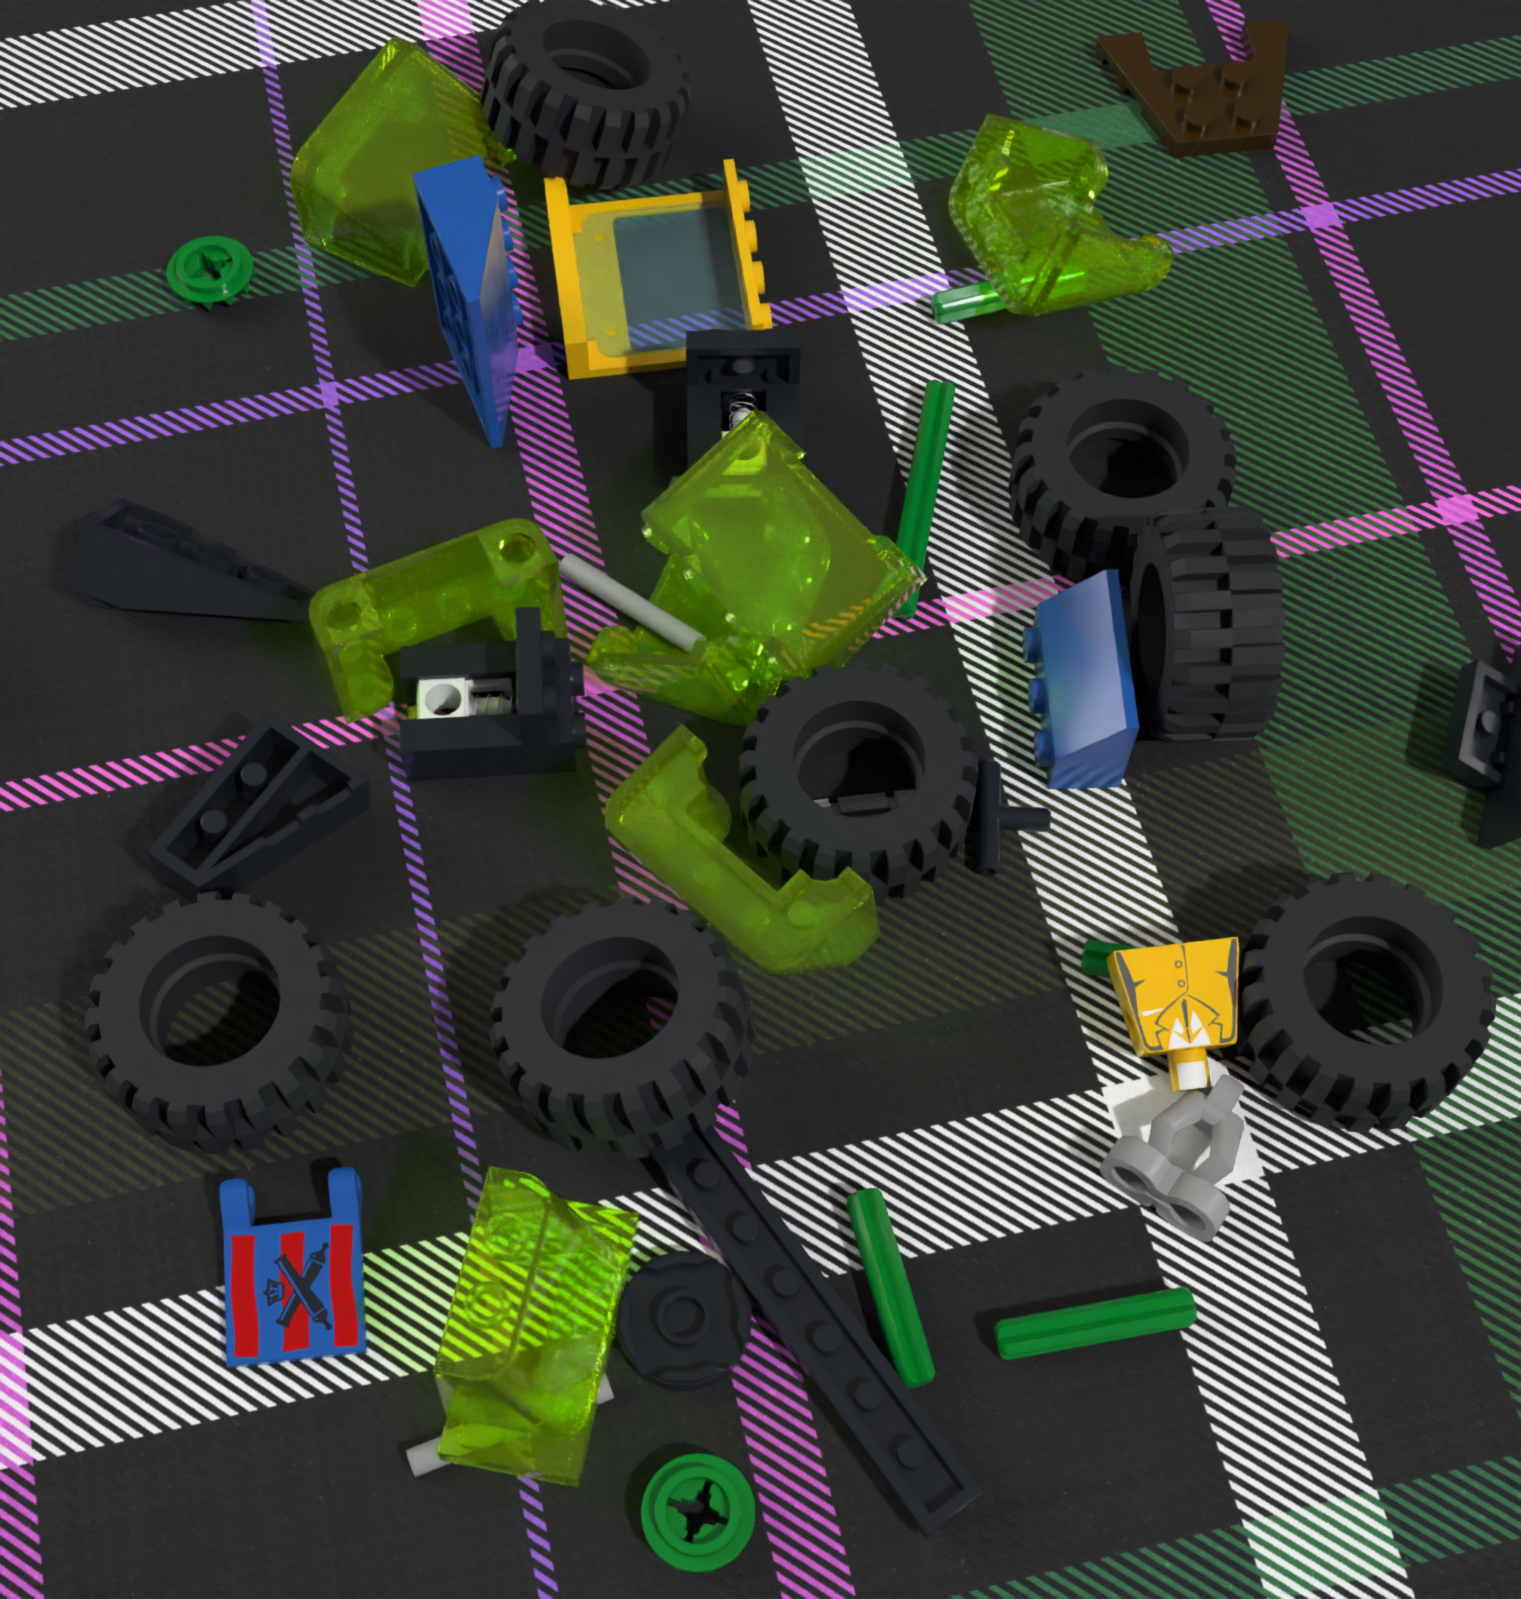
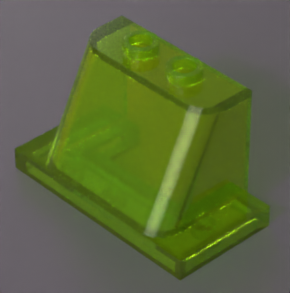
(531, 1329)

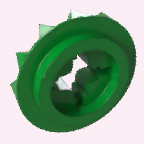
(222, 256)
(681, 1483)

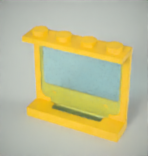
(649, 272)

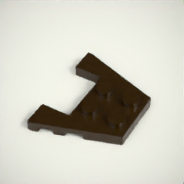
(1208, 105)

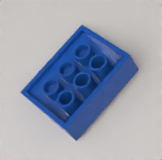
(473, 281)

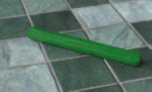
(924, 480)

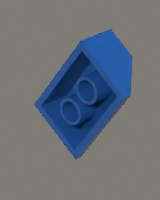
(1082, 685)

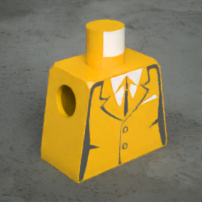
(1179, 1003)

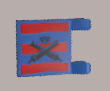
(293, 1284)

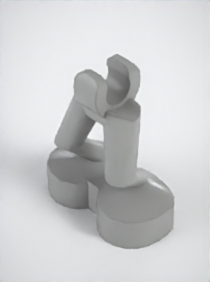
(1181, 1197)

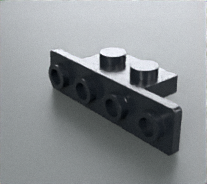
(1486, 745)

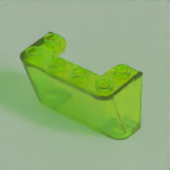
(780, 550)
(427, 596)

